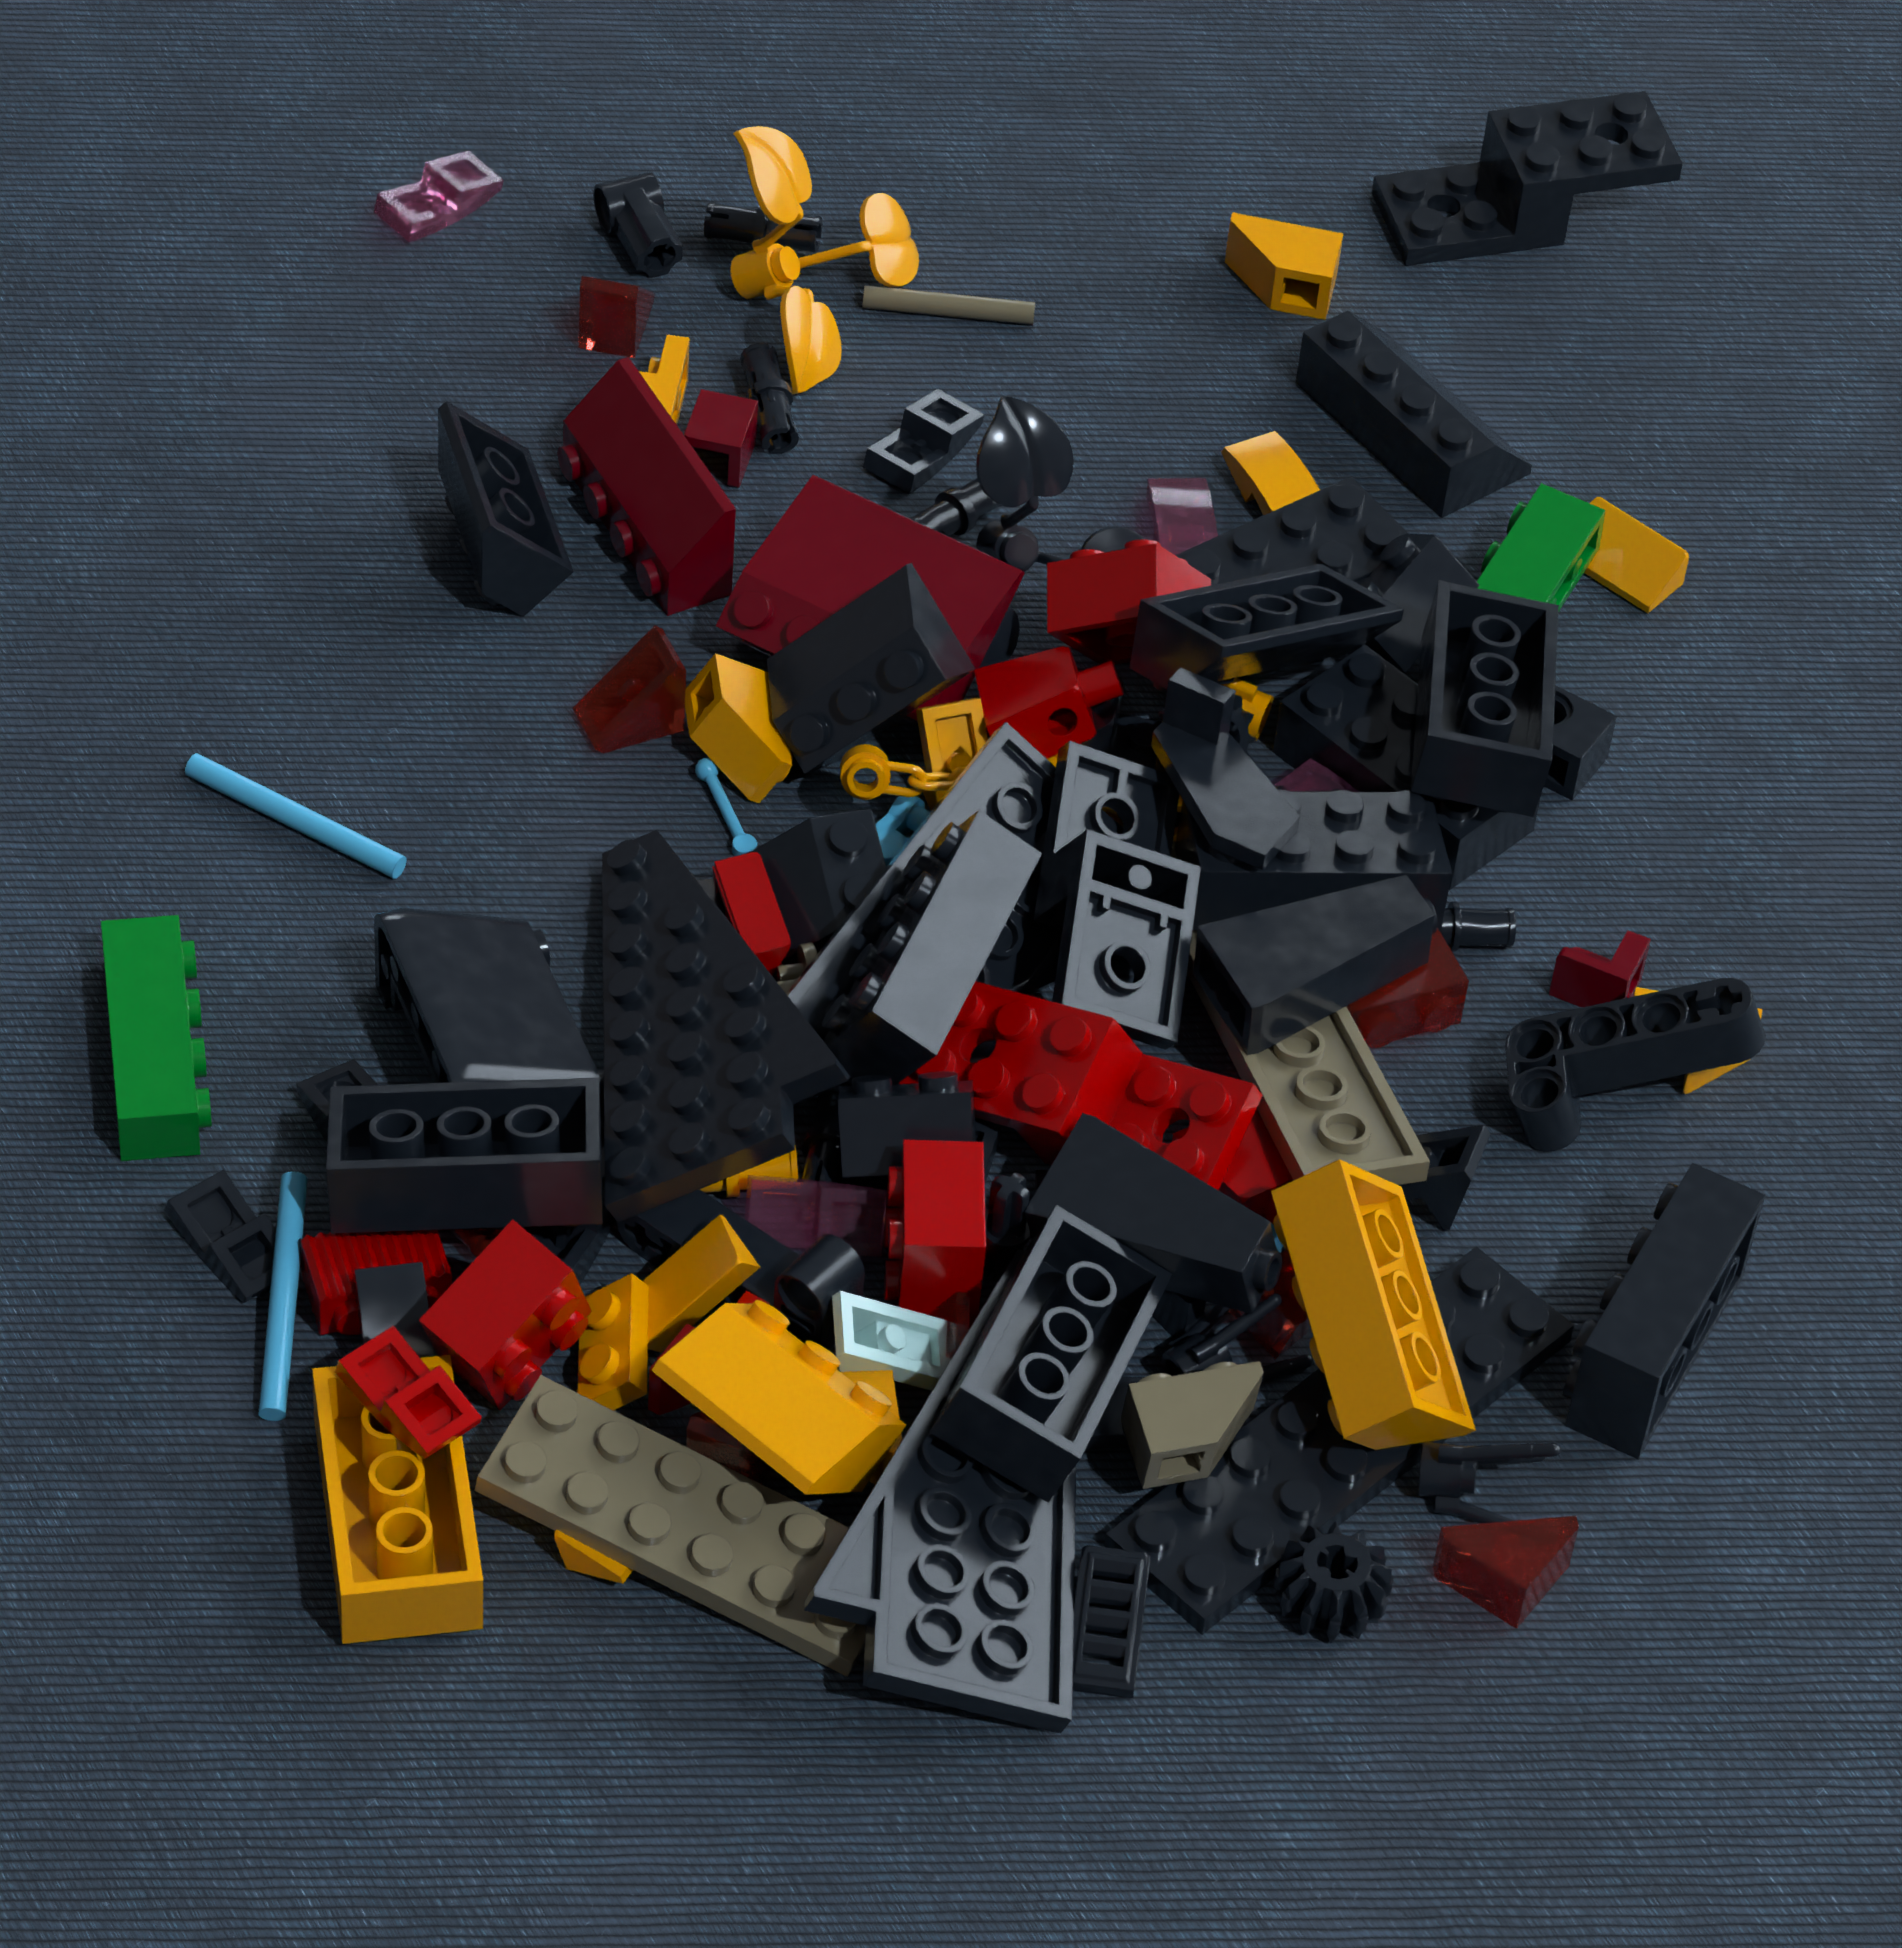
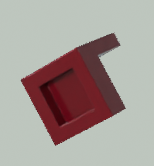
(725, 426)
(1592, 979)

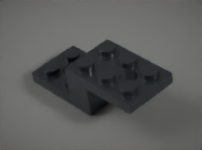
(1526, 178)
(1117, 893)

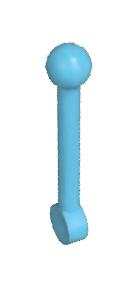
(742, 843)

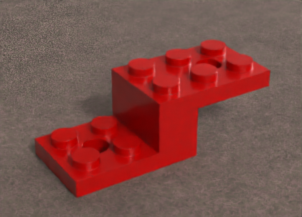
(1071, 1061)

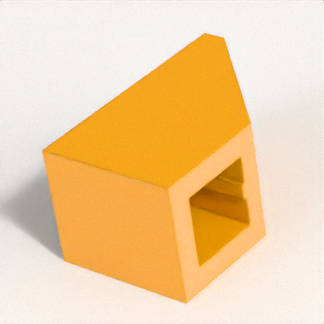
(1285, 263)
(734, 725)

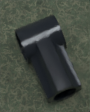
(636, 214)

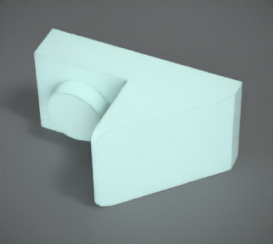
(889, 1337)

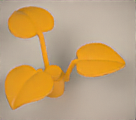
(808, 327)

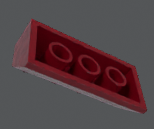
(650, 491)

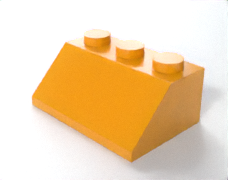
(783, 1398)

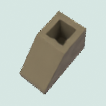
(1187, 1420)

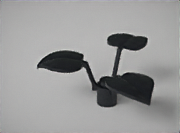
(1016, 463)

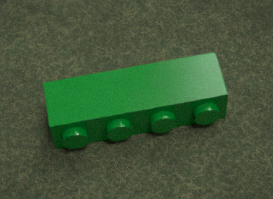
(1544, 548)
(152, 1039)

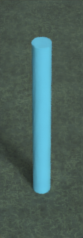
(295, 816)
(283, 1297)

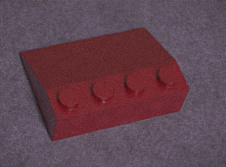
(842, 545)

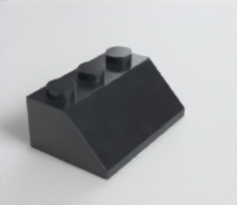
(499, 512)
(863, 670)

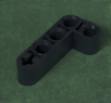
(1622, 1045)
(790, 1282)

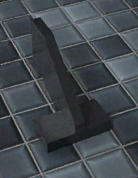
(1215, 776)

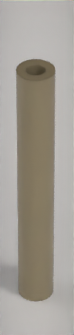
(948, 305)

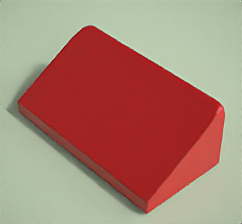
(752, 907)

